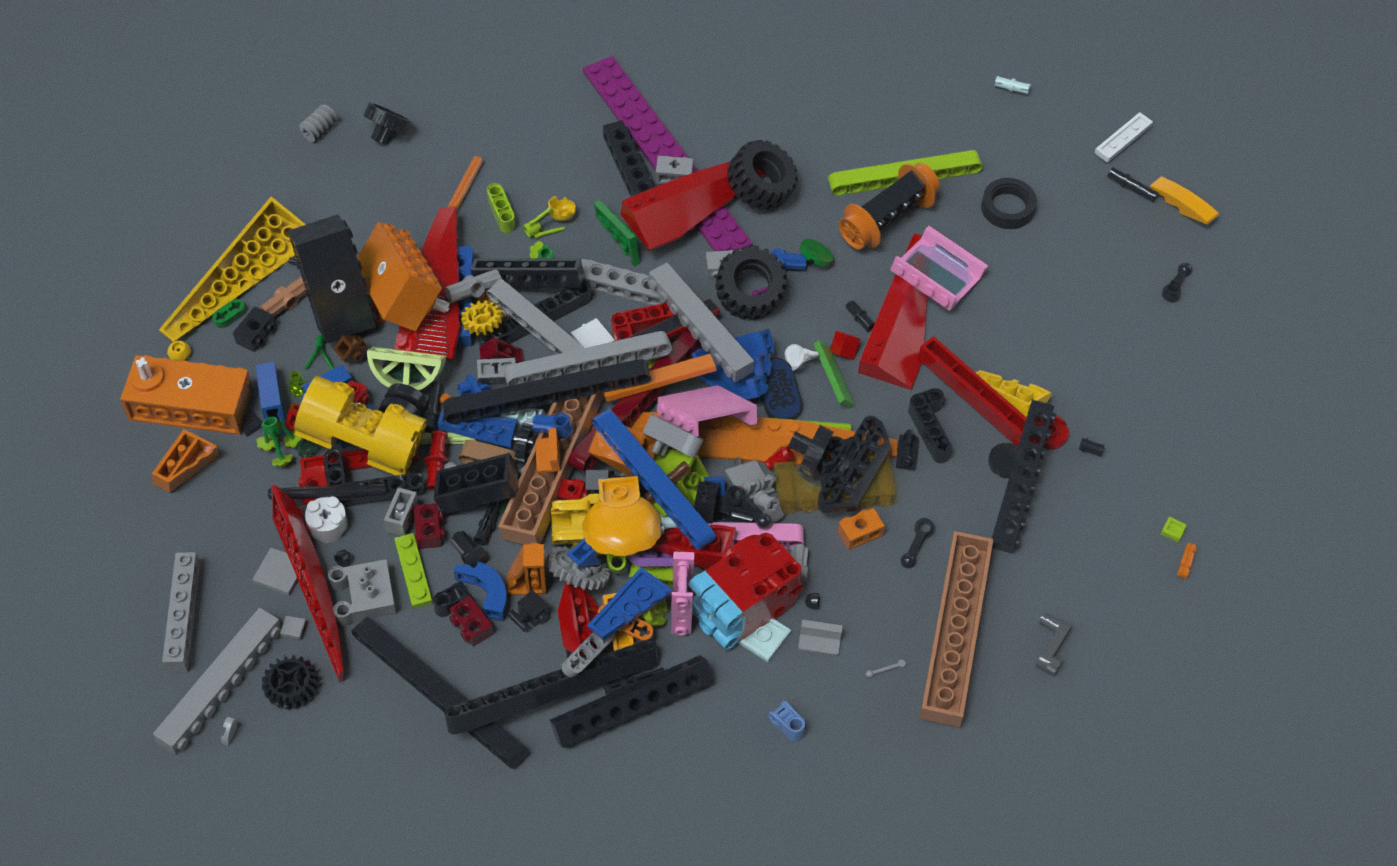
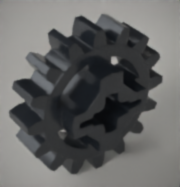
(524, 441)

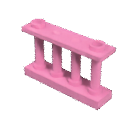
(682, 594)

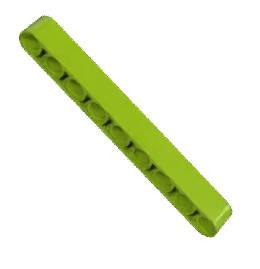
(885, 175)

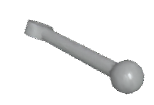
(901, 664)

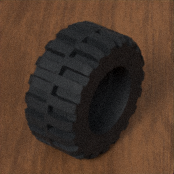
(754, 189)
(755, 260)

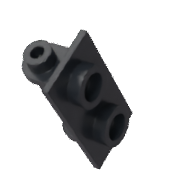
(907, 450)

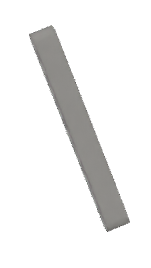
(639, 347)

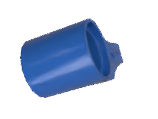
(790, 260)
(560, 421)

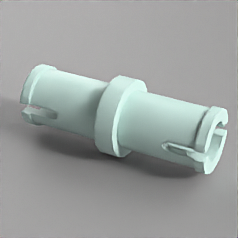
(1012, 85)

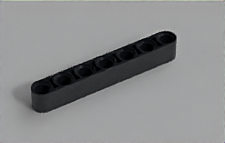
(553, 307)

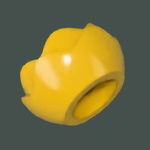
(174, 353)

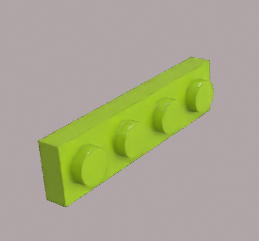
(413, 571)

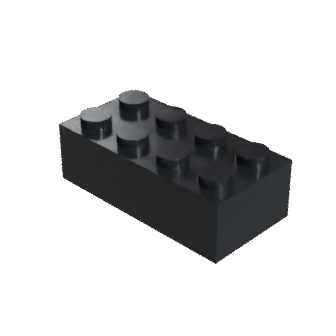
(476, 483)

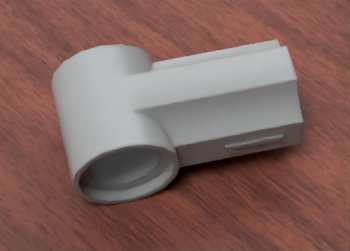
(800, 554)

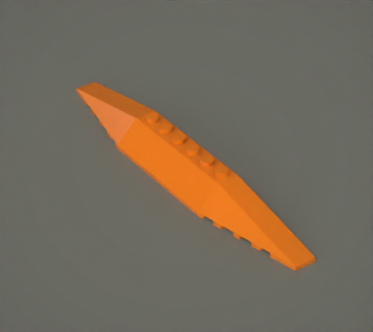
(733, 438)

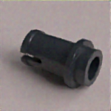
(1090, 446)

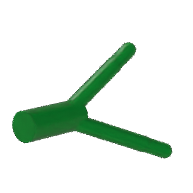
(319, 349)

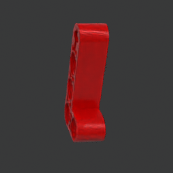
(637, 320)

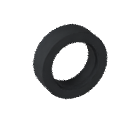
(1014, 187)

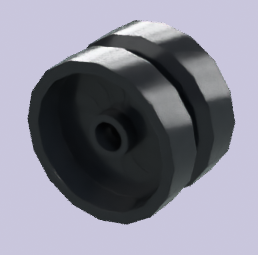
(406, 396)

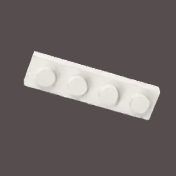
(1123, 137)

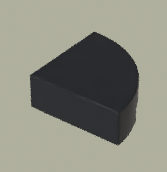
(250, 423)

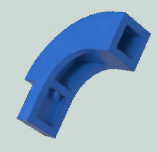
(491, 582)

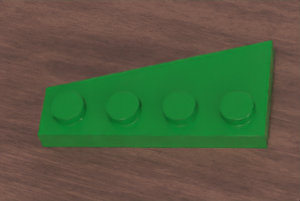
(618, 231)

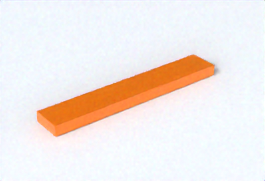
(668, 375)

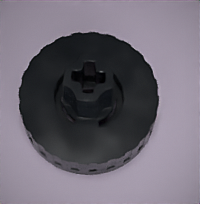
(386, 121)
(811, 448)

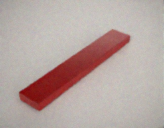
(352, 460)

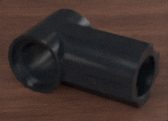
(726, 512)
(469, 552)

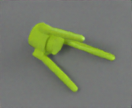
(532, 227)

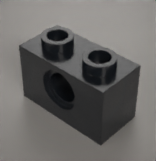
(254, 329)
(706, 500)

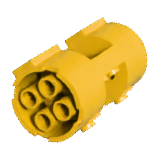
(330, 414)

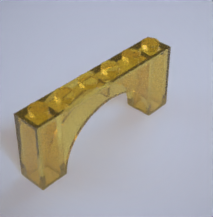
(799, 495)

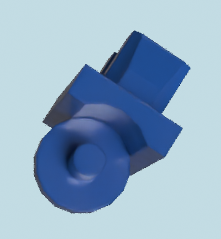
(471, 386)

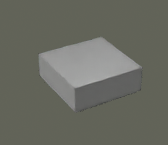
(293, 627)

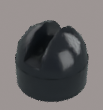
(342, 558)
(812, 600)

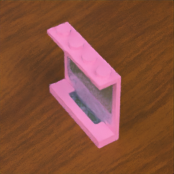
(939, 268)

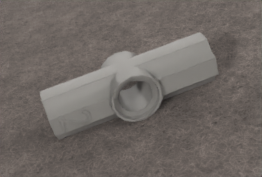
(464, 288)

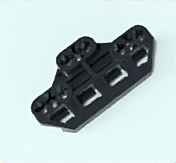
(848, 458)

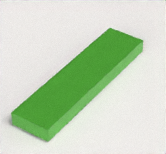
(834, 374)

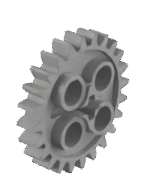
(563, 567)

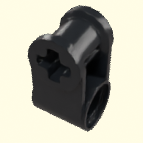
(451, 597)

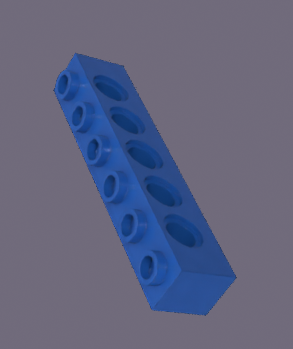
(465, 258)

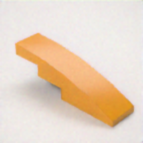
(1185, 200)

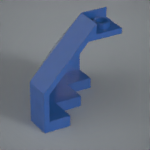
(759, 347)

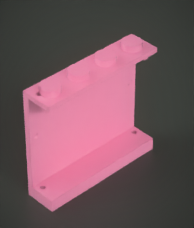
(701, 404)

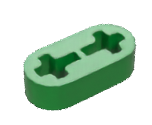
(228, 313)

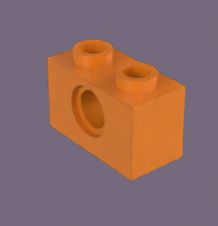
(853, 536)

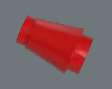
(782, 454)

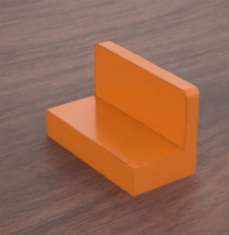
(548, 453)

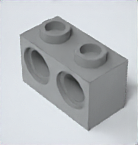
(492, 370)

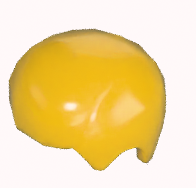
(561, 209)

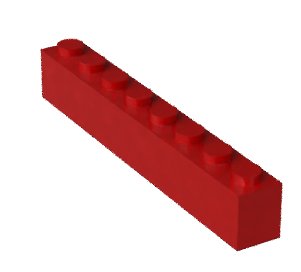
(973, 389)

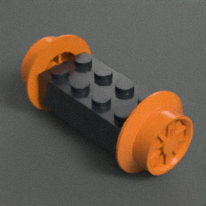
(862, 224)

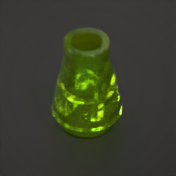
(295, 383)

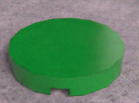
(816, 251)

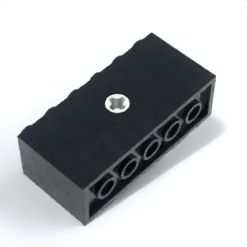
(333, 277)

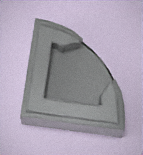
(231, 728)

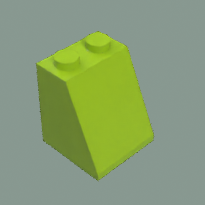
(688, 483)

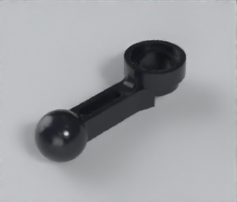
(1184, 270)
(763, 520)
(909, 560)

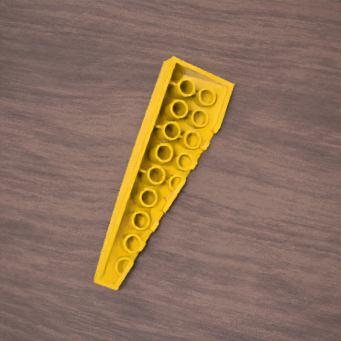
(248, 259)

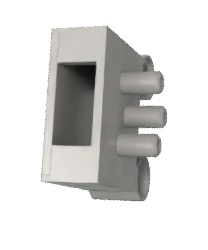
(671, 435)
(369, 591)

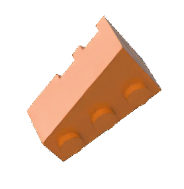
(183, 460)
(527, 571)

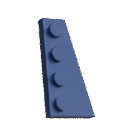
(488, 429)
(631, 601)

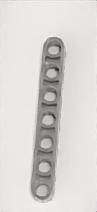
(532, 318)

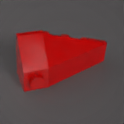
(675, 541)

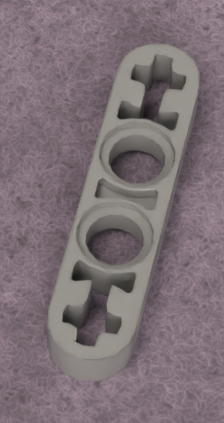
(590, 654)

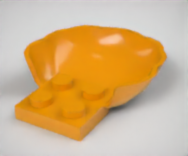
(621, 519)

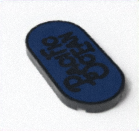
(783, 395)

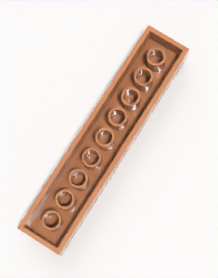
(530, 511)
(956, 630)

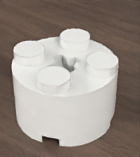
(326, 519)

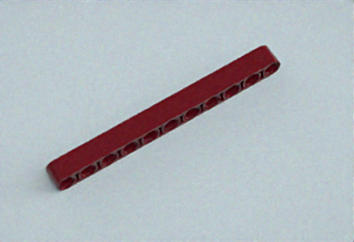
(633, 406)

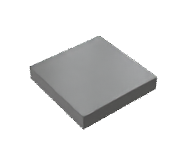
(276, 572)

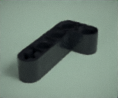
(938, 446)

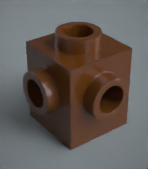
(350, 348)

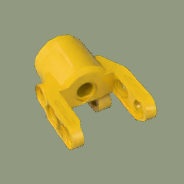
(568, 519)

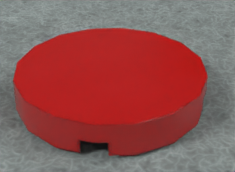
(1058, 435)

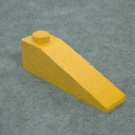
(1015, 393)

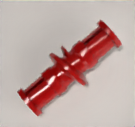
(436, 459)

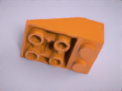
(602, 450)

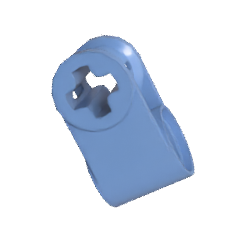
(786, 717)

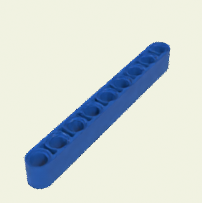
(653, 479)

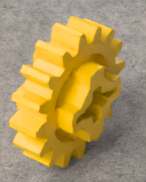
(481, 317)

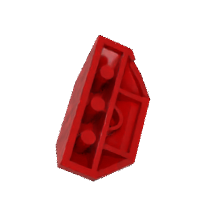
(574, 614)

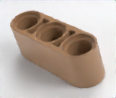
(475, 451)

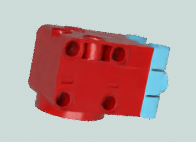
(745, 589)

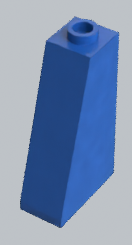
(270, 392)

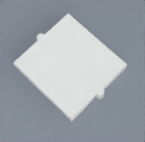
(592, 334)

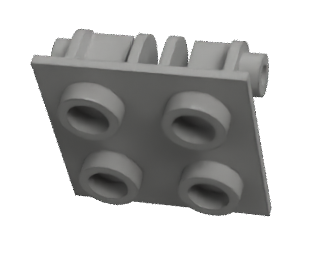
(751, 478)

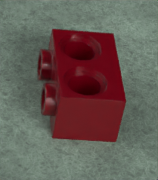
(426, 526)
(473, 620)

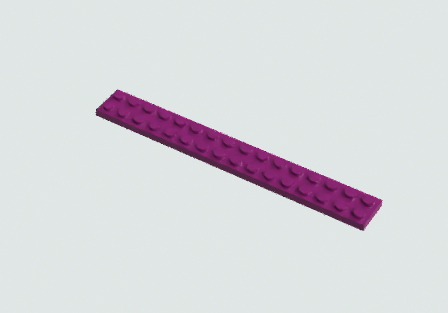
(655, 140)

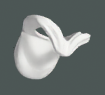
(796, 355)

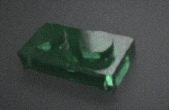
(398, 371)

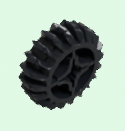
(288, 692)

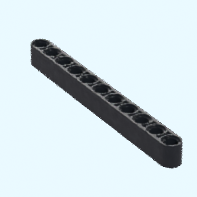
(546, 391)
(550, 687)
(434, 688)

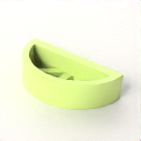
(408, 357)

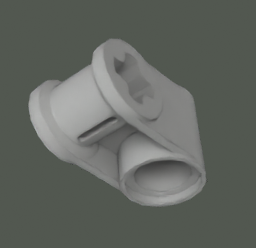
(769, 505)

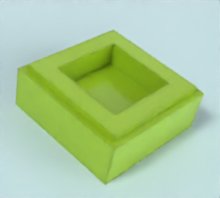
(1173, 529)

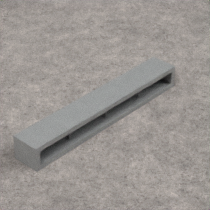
(701, 322)
(217, 681)

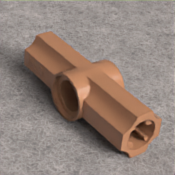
(285, 298)

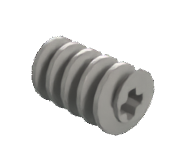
(317, 122)

